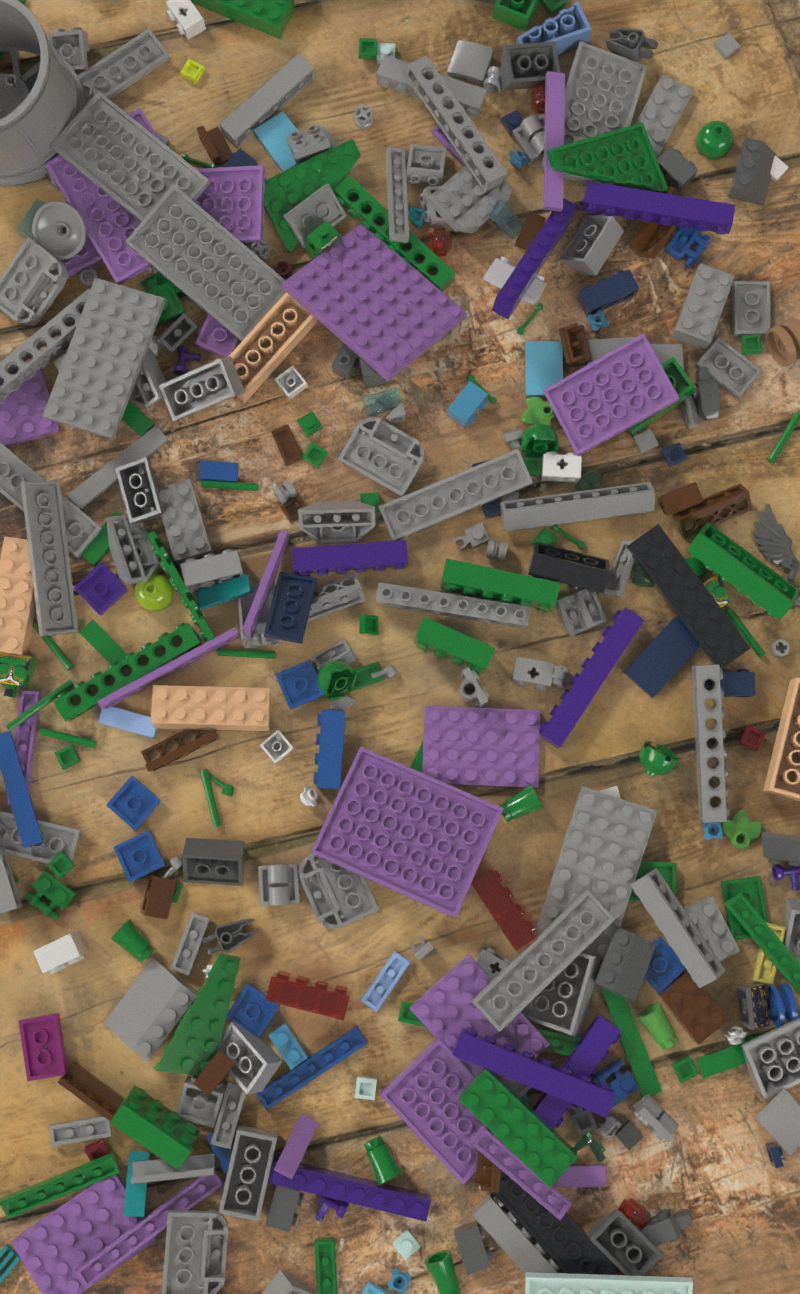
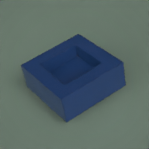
(512, 121)
(674, 454)
(775, 1154)

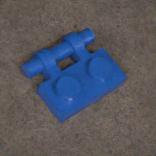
(681, 243)
(622, 1084)

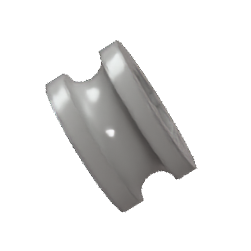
(783, 643)

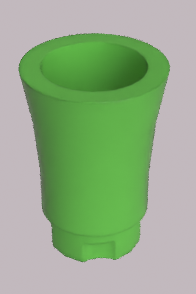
(658, 1025)

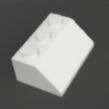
(500, 272)

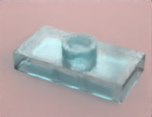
(506, 219)
(381, 401)

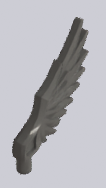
(775, 543)

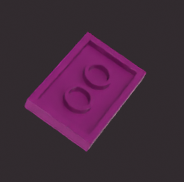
(43, 1047)

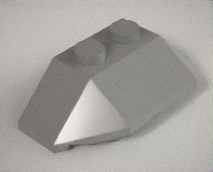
(146, 388)
(337, 521)
(130, 550)

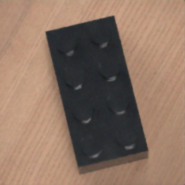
(569, 568)

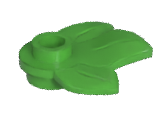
(535, 412)
(741, 826)

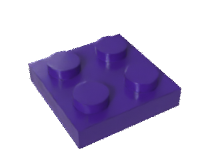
(101, 588)

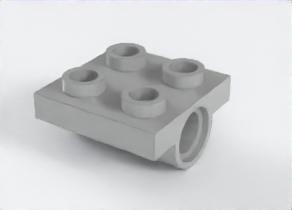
(531, 137)
(307, 142)
(470, 679)
(278, 884)
(661, 1123)

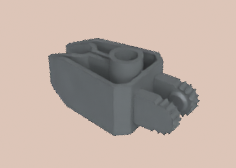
(631, 44)
(707, 394)
(227, 938)
(666, 1226)

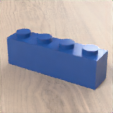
(330, 749)

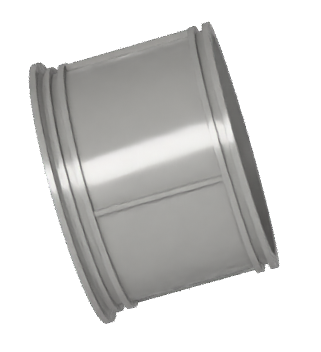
(36, 117)

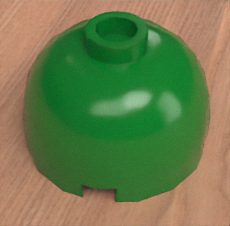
(714, 140)
(539, 440)
(336, 679)
(657, 759)

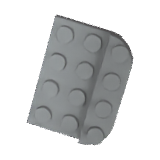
(465, 203)
(31, 283)
(384, 454)
(335, 892)
(195, 1252)

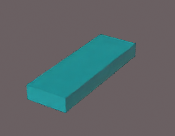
(225, 592)
(135, 1193)

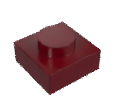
(752, 738)
(97, 1149)

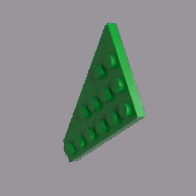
(613, 157)
(299, 182)

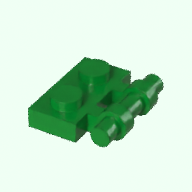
(54, 890)

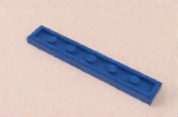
(18, 792)
(312, 1067)

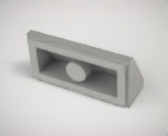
(690, 413)
(337, 652)

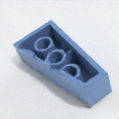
(565, 29)

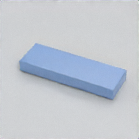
(127, 721)
(385, 981)

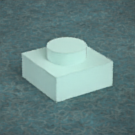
(385, 49)
(365, 1088)
(406, 1244)

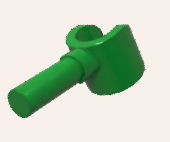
(227, 789)

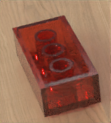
(503, 910)
(308, 995)

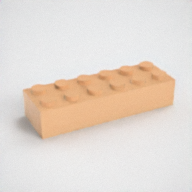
(270, 343)
(16, 597)
(211, 708)
(784, 767)

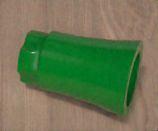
(521, 804)
(133, 941)
(381, 1160)
(443, 1272)

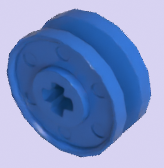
(782, 1004)

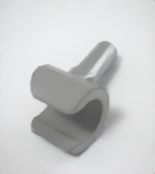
(390, 671)
(176, 863)

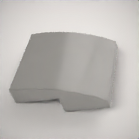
(470, 61)
(580, 612)

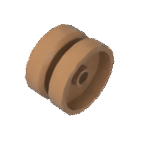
(784, 342)

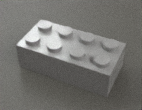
(703, 306)
(201, 388)
(184, 522)
(248, 1173)

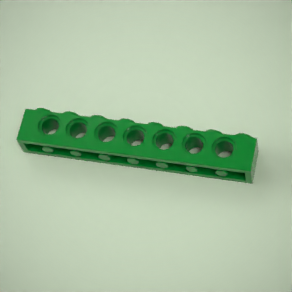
(351, 189)
(65, 700)

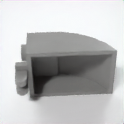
(258, 637)

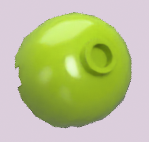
(155, 593)

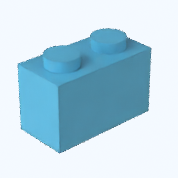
(467, 405)
(289, 1045)

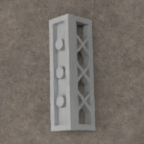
(341, 598)
(161, 1170)

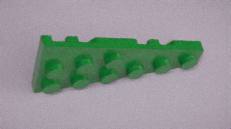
(179, 585)
(203, 1024)

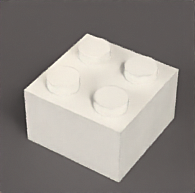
(61, 951)

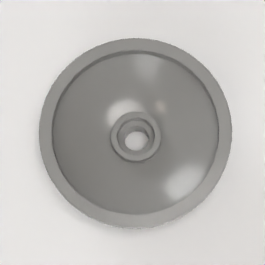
(49, 233)

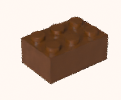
(693, 1007)

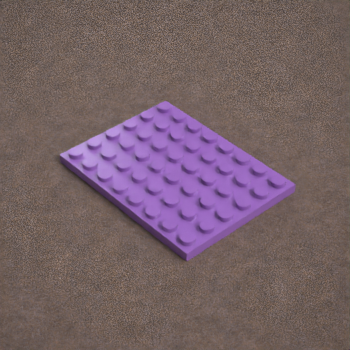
(105, 219)
(374, 301)
(407, 831)

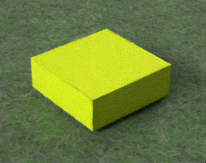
(192, 71)

